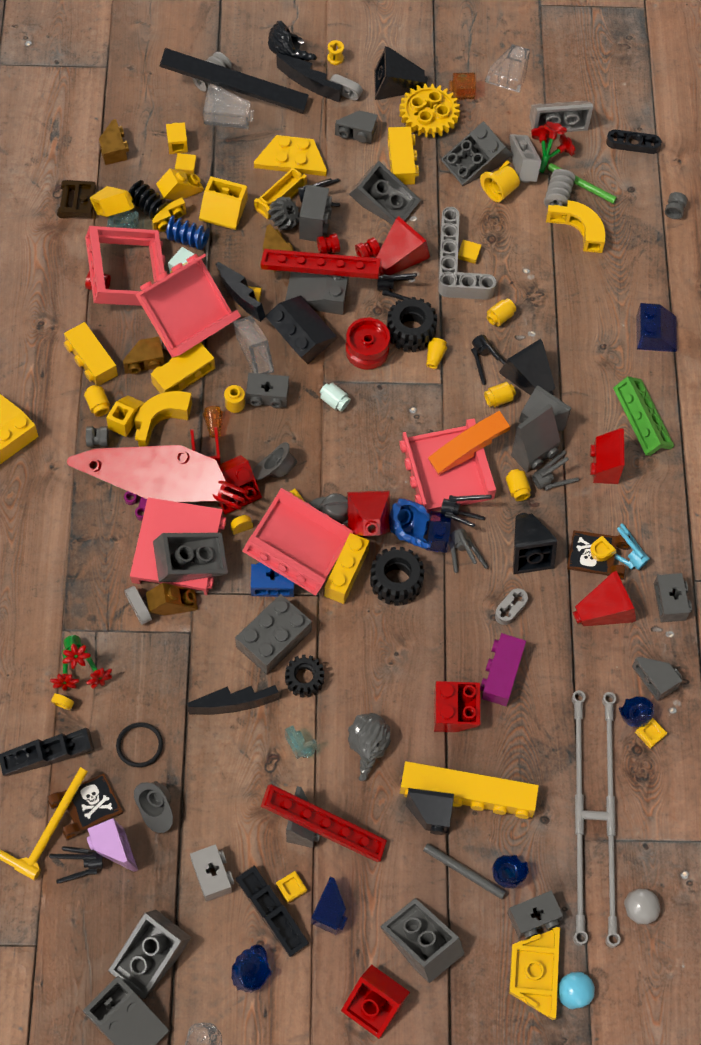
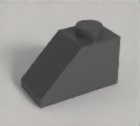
(657, 676)

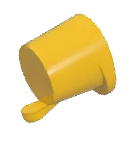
(500, 182)

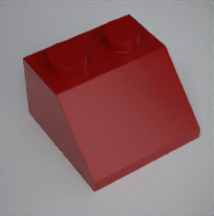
(608, 457)
(375, 1001)

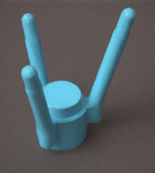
(637, 557)

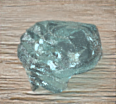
(124, 220)

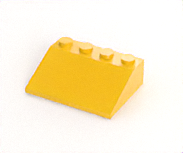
(15, 429)

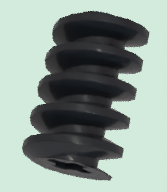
(147, 199)

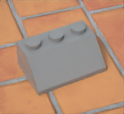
(571, 115)

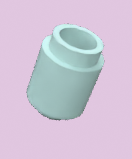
(334, 396)

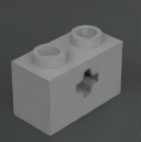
(212, 885)

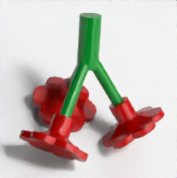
(550, 131)

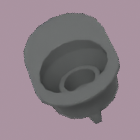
(276, 464)
(333, 505)
(154, 805)

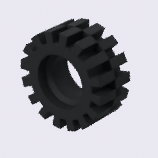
(304, 688)

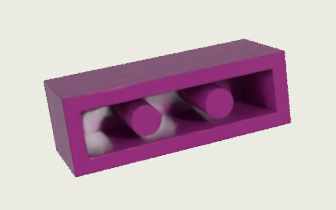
(502, 669)

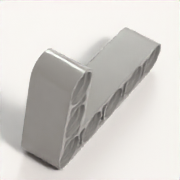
(450, 276)

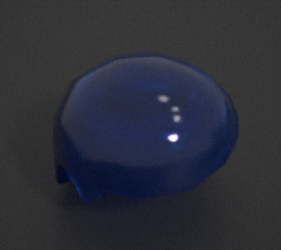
(637, 711)
(510, 871)

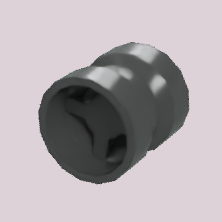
(676, 205)
(97, 436)

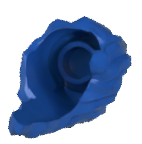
(409, 522)

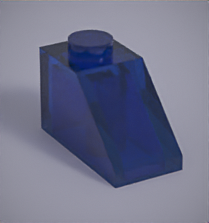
(438, 532)
(330, 909)

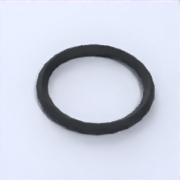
(143, 764)

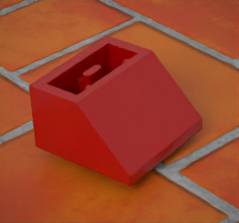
(239, 473)
(456, 706)

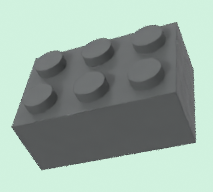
(273, 634)

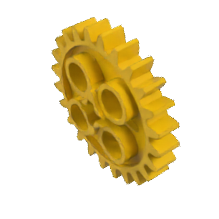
(429, 110)

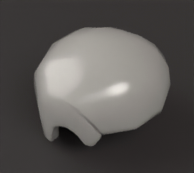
(642, 906)

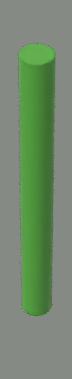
(588, 186)

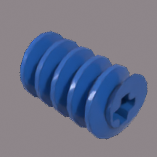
(186, 234)

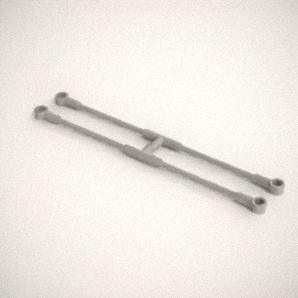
(608, 815)

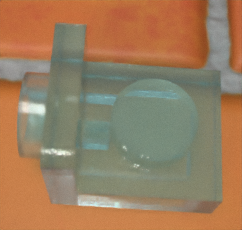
(296, 742)

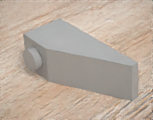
(525, 158)

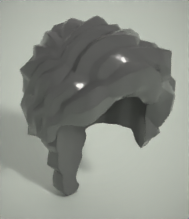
(370, 739)

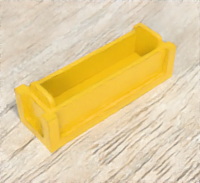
(286, 187)

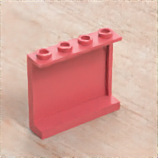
(185, 305)
(465, 479)
(172, 517)
(297, 541)

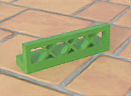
(643, 415)

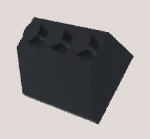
(301, 327)

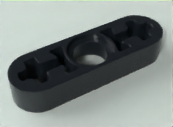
(640, 137)

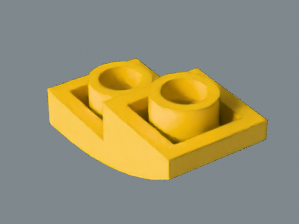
(176, 208)

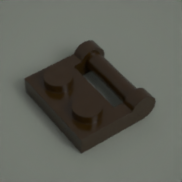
(81, 203)

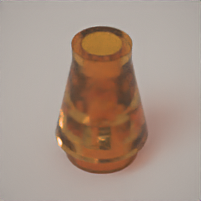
(213, 418)

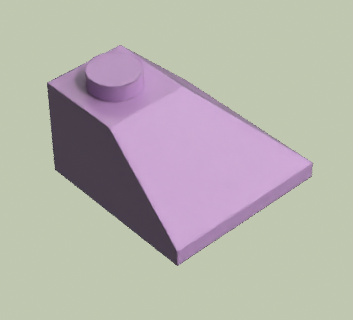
(112, 843)

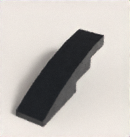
(313, 80)
(240, 292)
(224, 702)
(46, 752)
(271, 911)

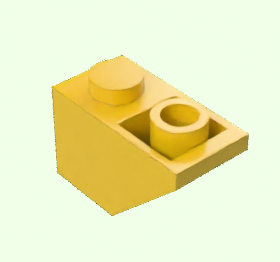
(179, 184)
(111, 201)
(123, 414)

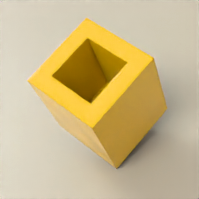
(177, 138)

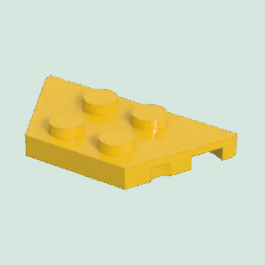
(291, 151)
(536, 971)

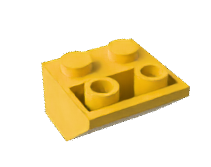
(223, 203)

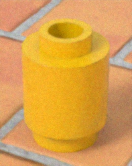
(501, 312)
(499, 394)
(234, 398)
(97, 400)
(518, 485)

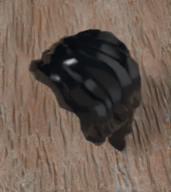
(286, 43)

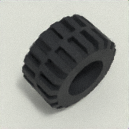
(415, 311)
(401, 561)

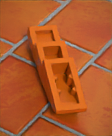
(468, 442)

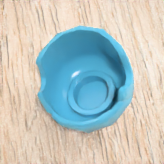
(576, 990)

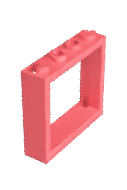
(125, 236)

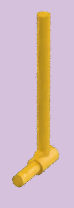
(29, 866)

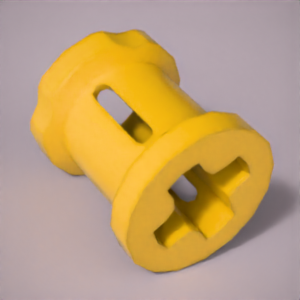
(339, 58)

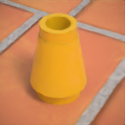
(435, 353)

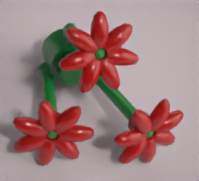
(74, 653)

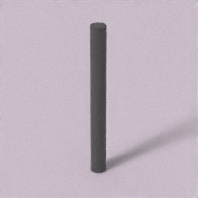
(463, 870)

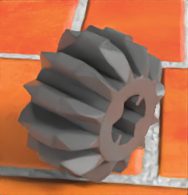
(284, 213)

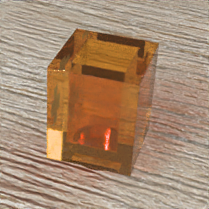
(463, 85)

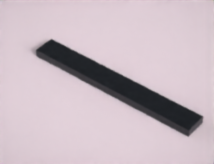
(234, 80)

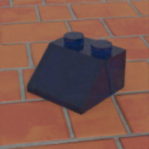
(656, 328)

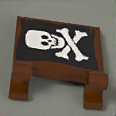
(581, 559)
(89, 807)

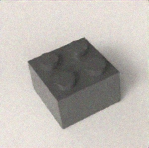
(315, 213)

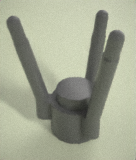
(543, 477)
(462, 541)

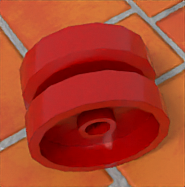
(367, 343)

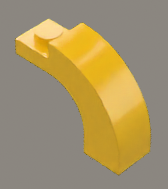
(583, 219)
(158, 408)

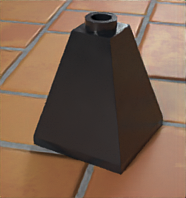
(396, 75)
(530, 369)
(533, 545)

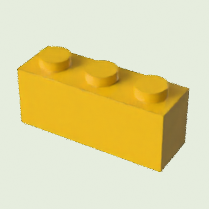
(402, 155)
(90, 354)
(183, 369)
(346, 568)

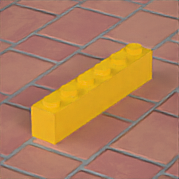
(473, 789)

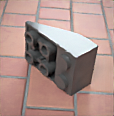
(476, 154)
(124, 1016)

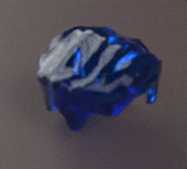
(251, 969)

